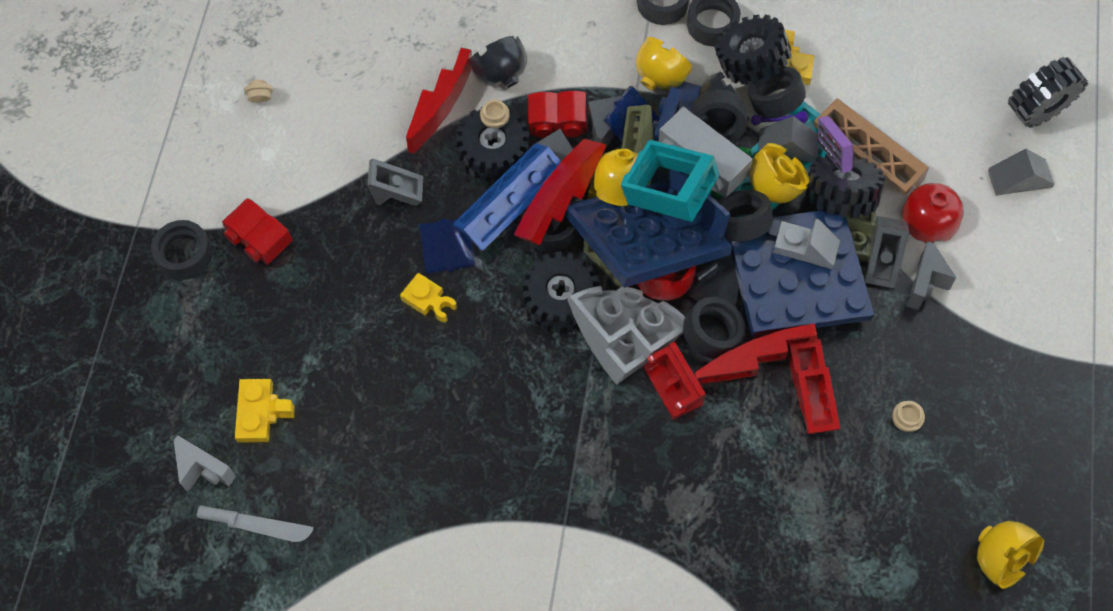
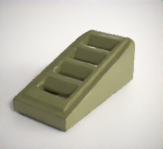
(637, 133)

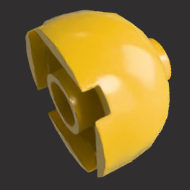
(660, 66)
(610, 173)
(777, 174)
(1007, 550)

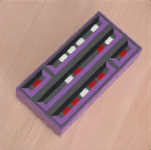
(835, 144)

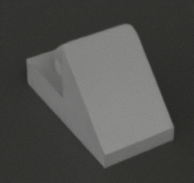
(808, 245)
(195, 462)

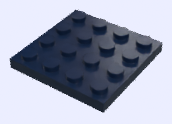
(641, 242)
(796, 293)

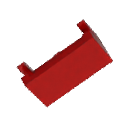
(674, 381)

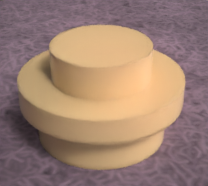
(258, 91)
(494, 114)
(908, 416)

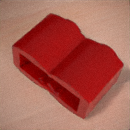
(557, 111)
(256, 231)

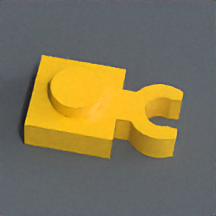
(426, 295)

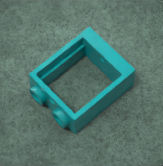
(694, 192)

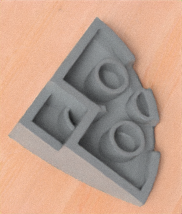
(624, 327)

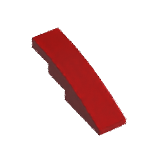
(436, 105)
(553, 198)
(744, 360)
(813, 386)

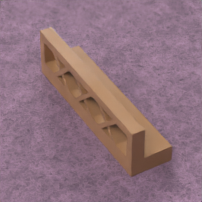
(878, 144)

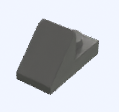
(394, 182)
(930, 272)

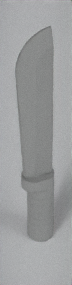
(270, 527)

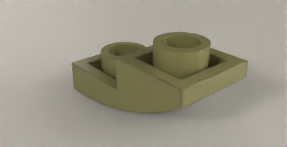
(861, 232)

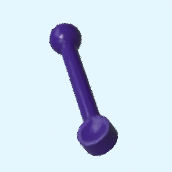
(801, 116)

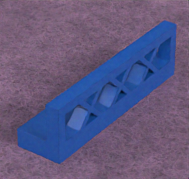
(507, 196)

